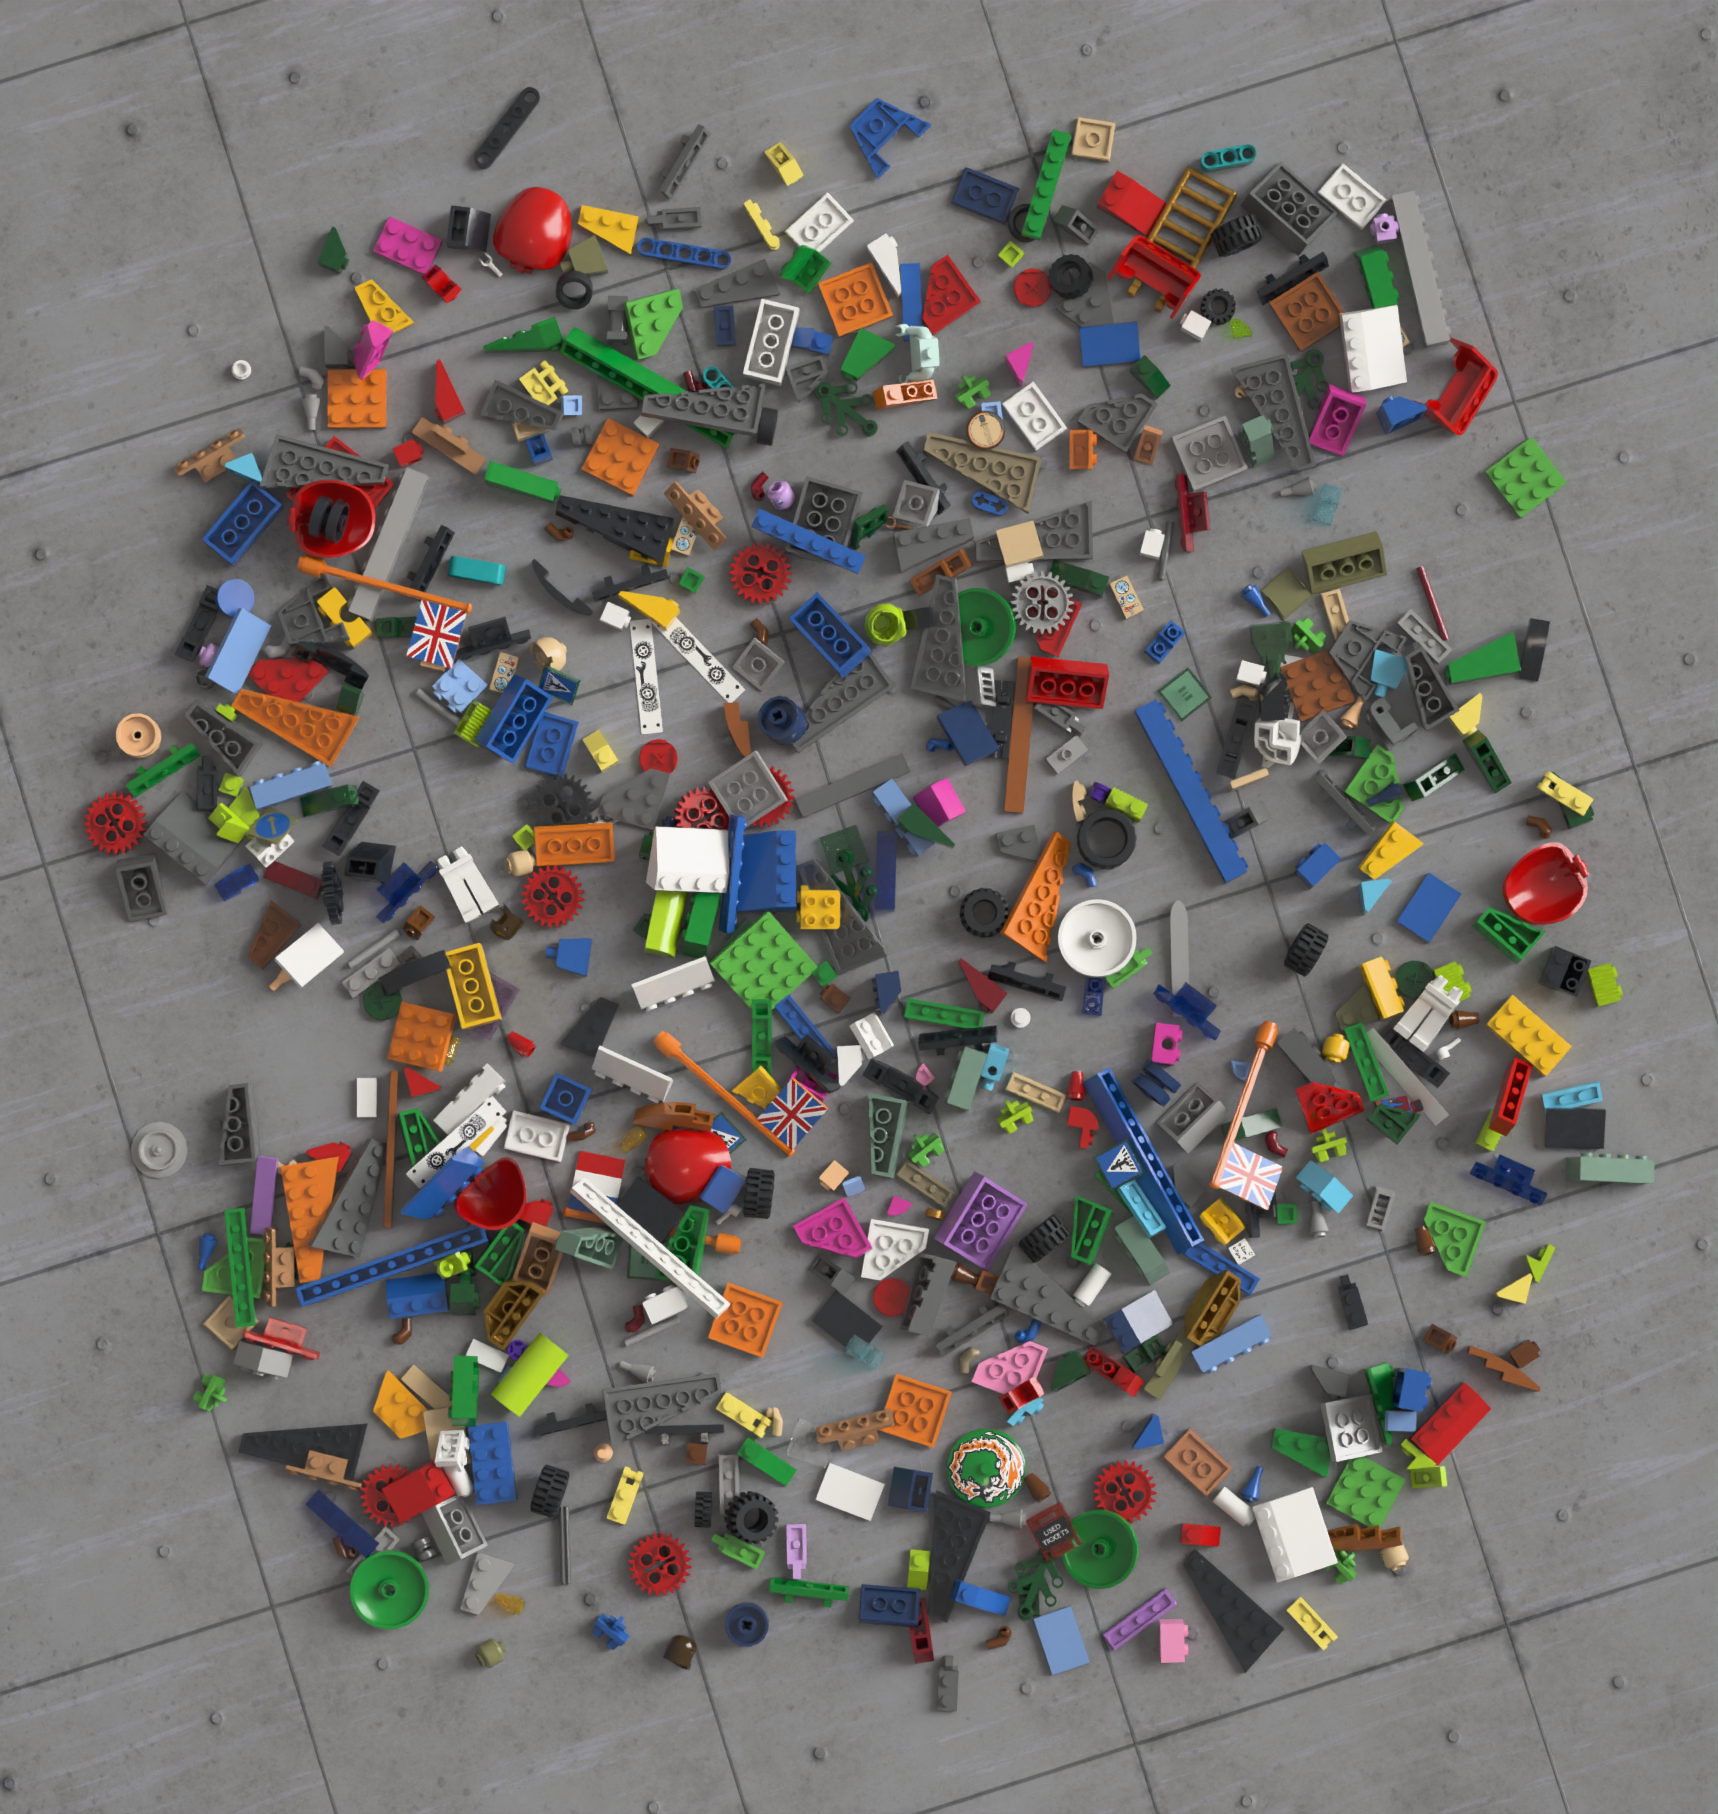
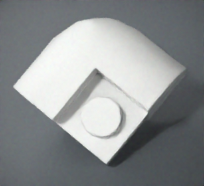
(1278, 740)

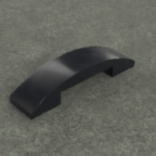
(577, 606)
(199, 626)
(332, 659)
(351, 819)
(414, 972)
(1414, 1057)
(902, 1084)

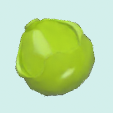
(889, 624)

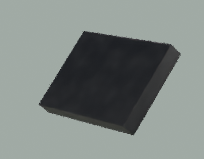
(1575, 1128)
(650, 1209)
(844, 1319)

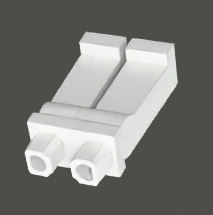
(456, 874)
(1433, 998)

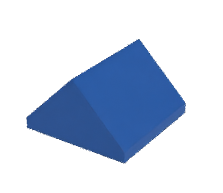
(723, 1188)
(1150, 1435)

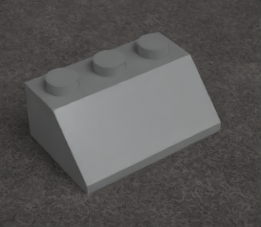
(1193, 1117)
(454, 1529)

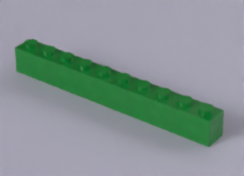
(627, 374)

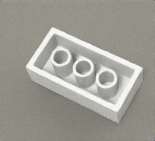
(771, 342)

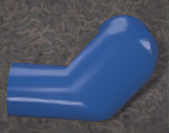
(939, 743)
(1085, 871)
(1029, 1334)

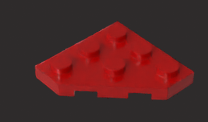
(947, 296)
(1052, 642)
(287, 677)
(1327, 1105)

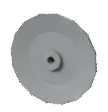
(159, 1150)

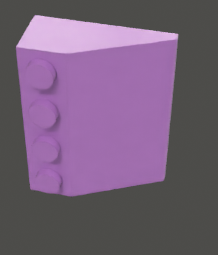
(980, 1221)

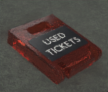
(1054, 1535)

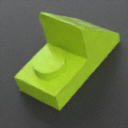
(229, 824)
(1538, 1267)
(1420, 1459)
(1428, 1477)
(918, 1569)

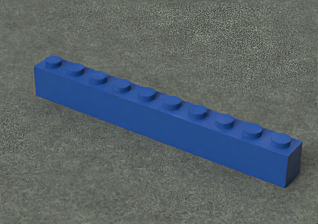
(1190, 791)
(1155, 1182)
(391, 1265)

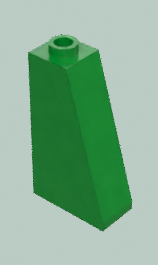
(521, 482)
(1489, 661)

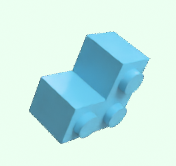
(1323, 1187)

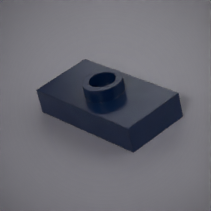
(724, 325)

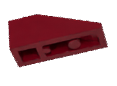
(294, 879)
(984, 989)
(921, 1637)

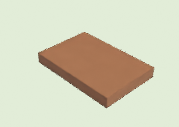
(1197, 1462)

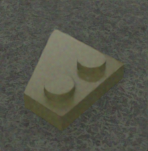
(1357, 1009)

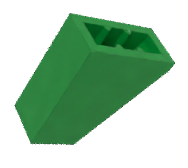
(865, 354)

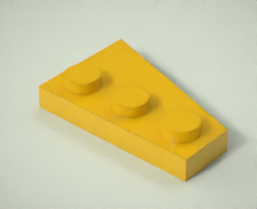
(611, 226)
(381, 307)
(1389, 850)
(758, 1088)

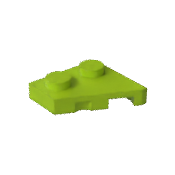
(245, 809)

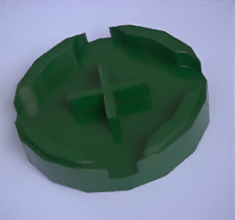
(1413, 978)
(378, 1005)

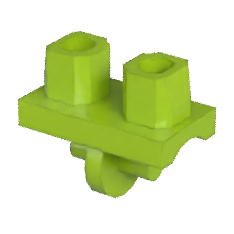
(1012, 1113)
(1320, 1150)
(452, 1264)

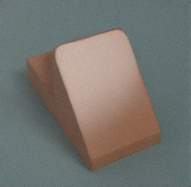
(1148, 445)

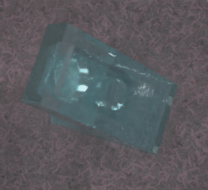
(1327, 504)
(865, 1352)

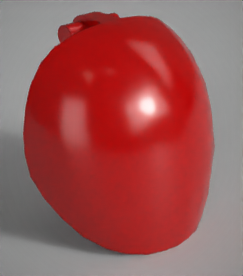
(534, 230)
(360, 521)
(1546, 885)
(684, 1162)
(494, 1197)

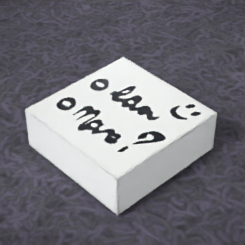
(1241, 1251)

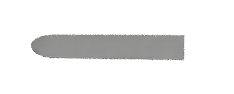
(1179, 948)

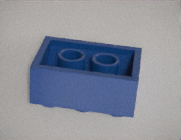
(1399, 412)
(416, 1295)

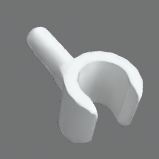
(489, 263)
(1443, 1052)
(733, 1209)

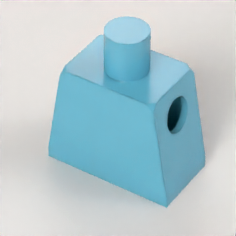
(1386, 672)
(996, 1057)

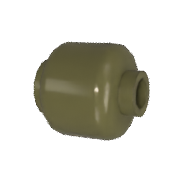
(490, 1653)

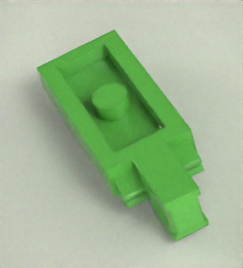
(1134, 965)
(739, 1550)

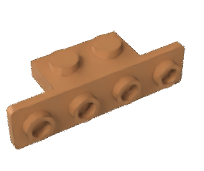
(448, 444)
(212, 459)
(698, 513)
(279, 1266)
(855, 1431)
(327, 1467)

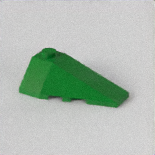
(541, 338)
(689, 1240)
(1381, 1388)

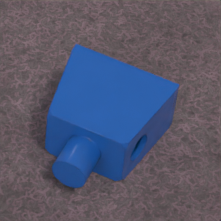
(572, 955)

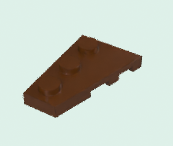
(273, 934)

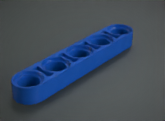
(674, 254)

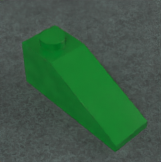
(766, 1461)

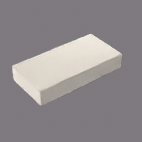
(366, 1097)
(488, 1355)

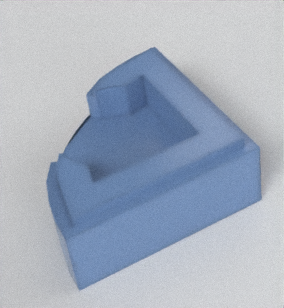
(1240, 1069)

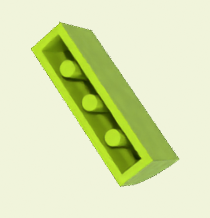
(666, 923)
(529, 1374)

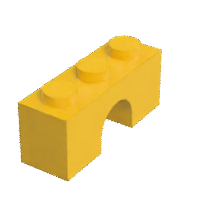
(332, 605)

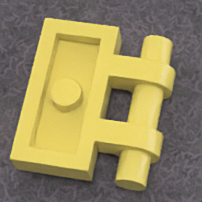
(539, 389)

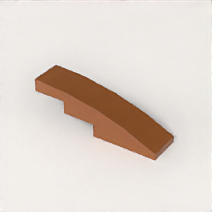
(1509, 1372)
(1368, 1538)

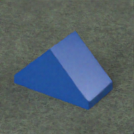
(539, 449)

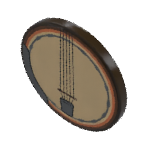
(985, 430)

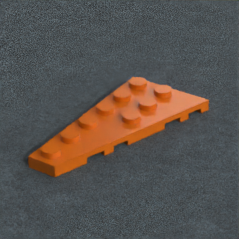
(308, 727)
(1037, 905)
(308, 1196)

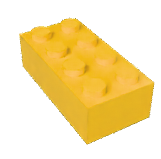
(472, 987)
(1528, 1035)

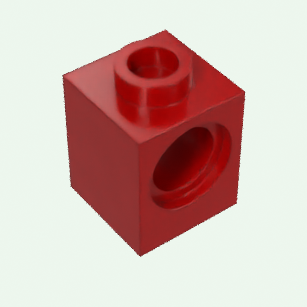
(408, 453)

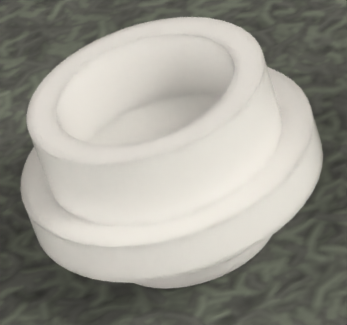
(241, 370)
(1020, 1017)

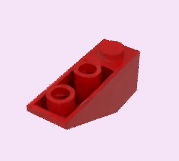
(1113, 1371)

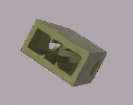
(586, 258)

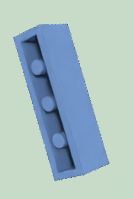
(291, 786)
(895, 804)
(1230, 1344)

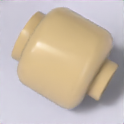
(520, 863)
(1394, 1557)

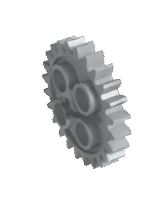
(1059, 603)

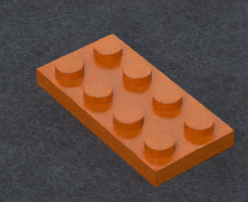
(574, 844)

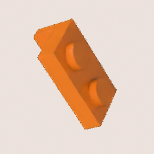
(1082, 449)

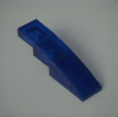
(342, 1523)

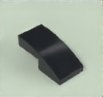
(918, 618)

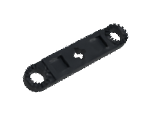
(516, 116)

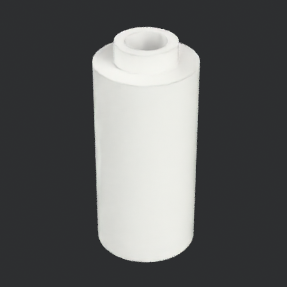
(499, 1126)
(1091, 1285)
(460, 1481)
(1234, 1507)

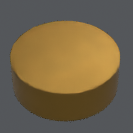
(934, 1214)

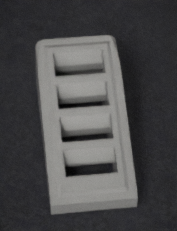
(979, 693)
(1384, 1191)

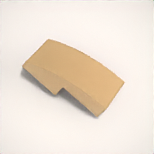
(1077, 796)

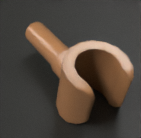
(897, 524)

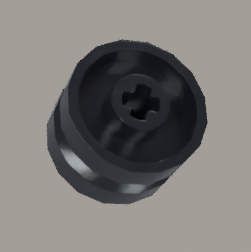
(329, 519)

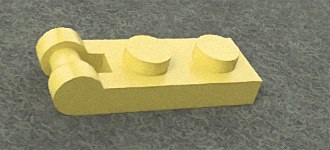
(762, 225)
(1565, 793)
(743, 1414)
(624, 1496)
(1311, 1622)

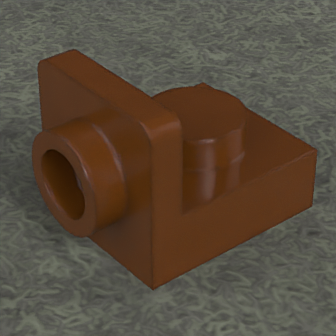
(683, 460)
(418, 922)
(834, 997)
(1440, 1339)

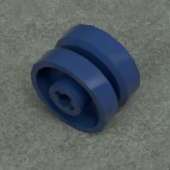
(782, 720)
(1154, 1085)
(747, 1636)

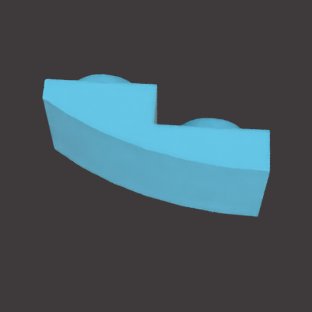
(1031, 1407)

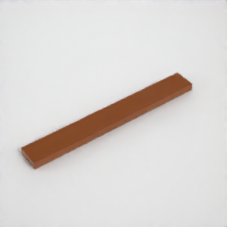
(1019, 742)
(391, 1149)

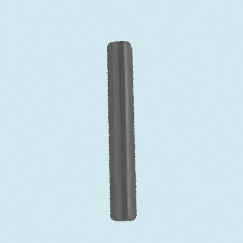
(564, 1541)

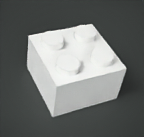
(665, 1304)

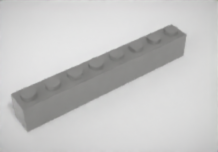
(1420, 269)
(389, 543)

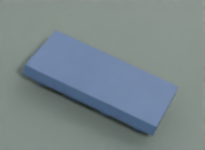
(238, 651)

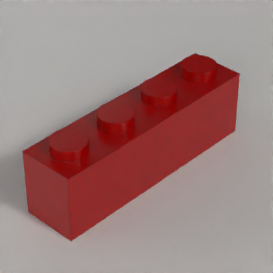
(1510, 1096)

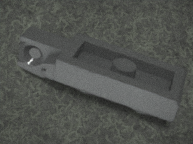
(676, 218)
(1060, 717)
(948, 1685)

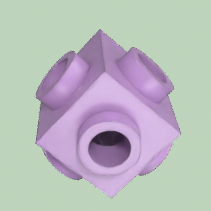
(1384, 235)

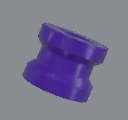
(1099, 792)
(516, 1349)

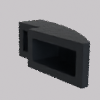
(1534, 649)

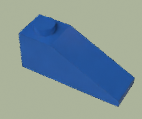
(980, 1597)

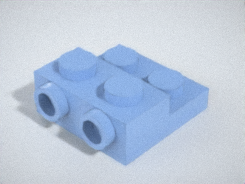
(459, 687)

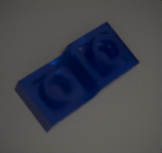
(236, 881)
(1093, 996)

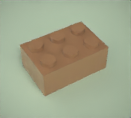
(539, 1258)

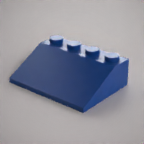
(768, 872)
(444, 1185)

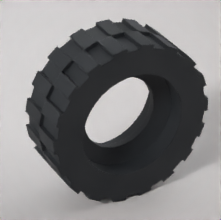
(1077, 289)

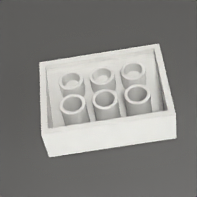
(1373, 348)
(689, 860)
(673, 983)
(632, 1074)
(1294, 1534)

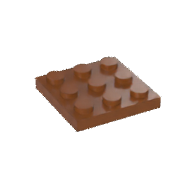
(1308, 311)
(1316, 685)

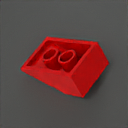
(1131, 203)
(417, 1490)

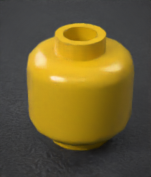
(1335, 1048)

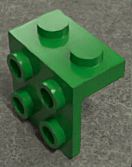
(805, 267)

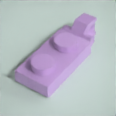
(796, 1548)

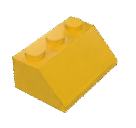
(1382, 988)

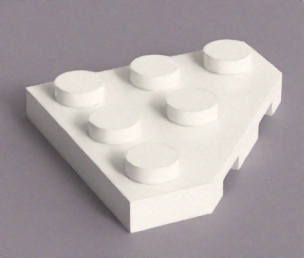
(892, 1247)

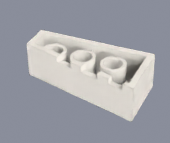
(470, 1099)

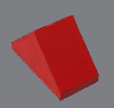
(420, 1085)

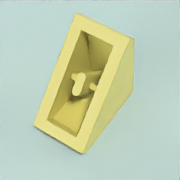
(1517, 1290)

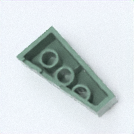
(886, 1130)
(1610, 1169)
(591, 1244)

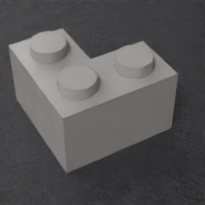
(262, 1360)

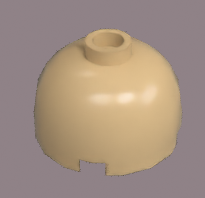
(549, 653)

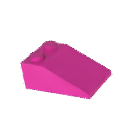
(371, 347)
(1336, 419)

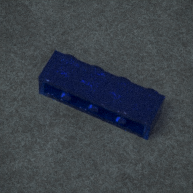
(886, 871)

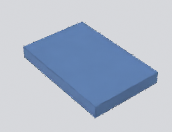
(1061, 1640)

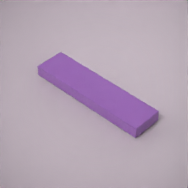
(264, 1194)
(1139, 1619)

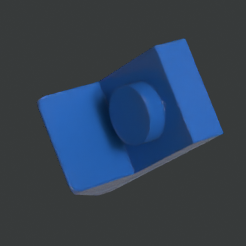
(812, 341)

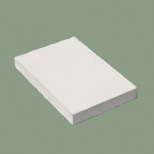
(1352, 196)
(820, 224)
(1034, 416)
(309, 955)
(536, 1136)
(850, 1491)

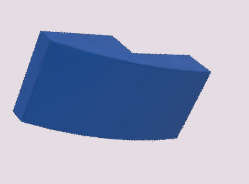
(1164, 642)

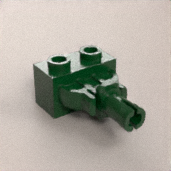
(1271, 641)
(463, 1296)

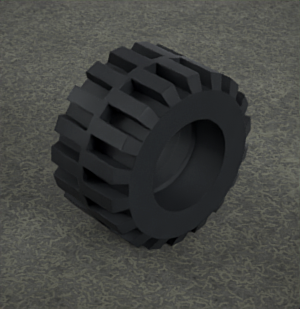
(1236, 235)
(976, 928)
(1306, 949)
(758, 1193)
(1044, 1238)
(549, 1491)
(763, 1526)

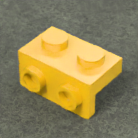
(1222, 1221)

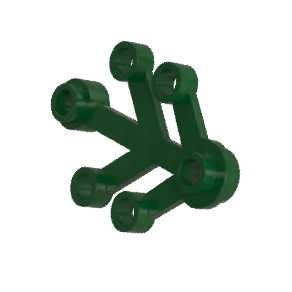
(1303, 379)
(843, 407)
(854, 889)
(1037, 1579)

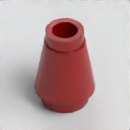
(521, 1044)
(1076, 1087)

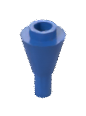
(1253, 596)
(206, 1246)
(1252, 1489)

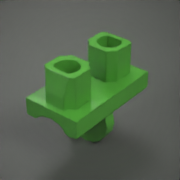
(965, 395)
(1305, 637)
(923, 1146)
(213, 1393)
(1345, 1566)

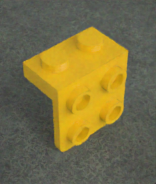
(818, 908)

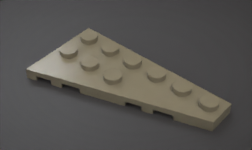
(998, 470)

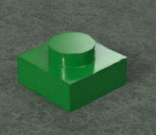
(691, 580)
(824, 974)
(1286, 1214)

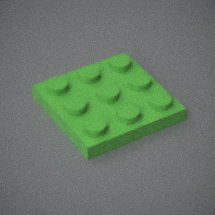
(1525, 477)
(1365, 1491)

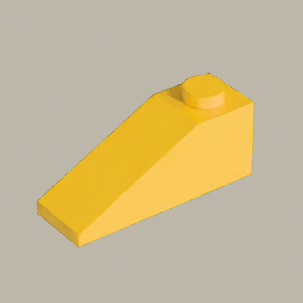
(657, 609)

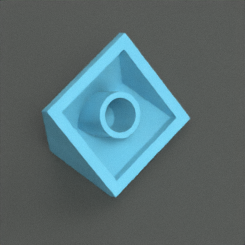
(246, 468)
(1370, 892)

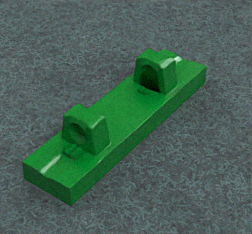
(163, 769)
(810, 1589)

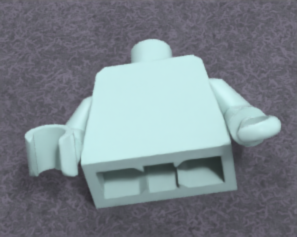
(923, 352)

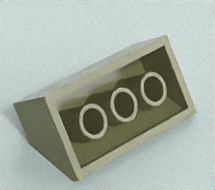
(1344, 562)

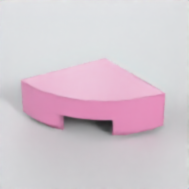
(924, 1076)

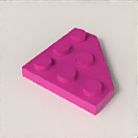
(834, 1231)

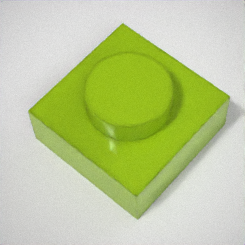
(1011, 254)
(227, 711)
(231, 784)
(524, 837)

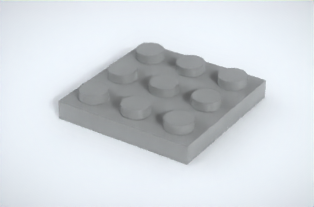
(1209, 453)
(748, 789)
(1351, 1428)

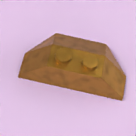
(1212, 1307)
(510, 1310)

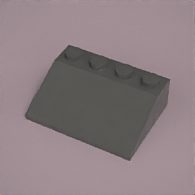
(1289, 208)
(827, 512)
(191, 838)

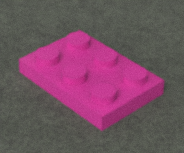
(407, 246)

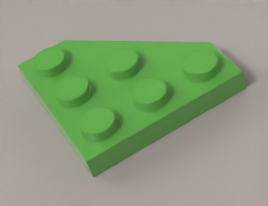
(651, 320)
(1371, 779)
(1454, 1236)
(218, 1277)

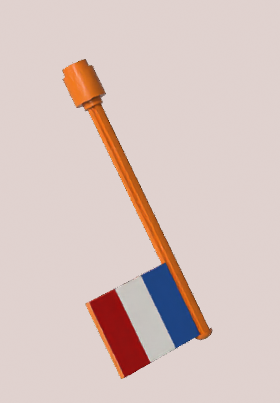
(606, 1176)

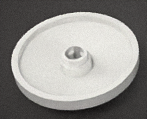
(1091, 921)

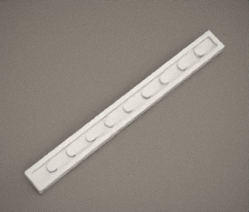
(650, 1248)

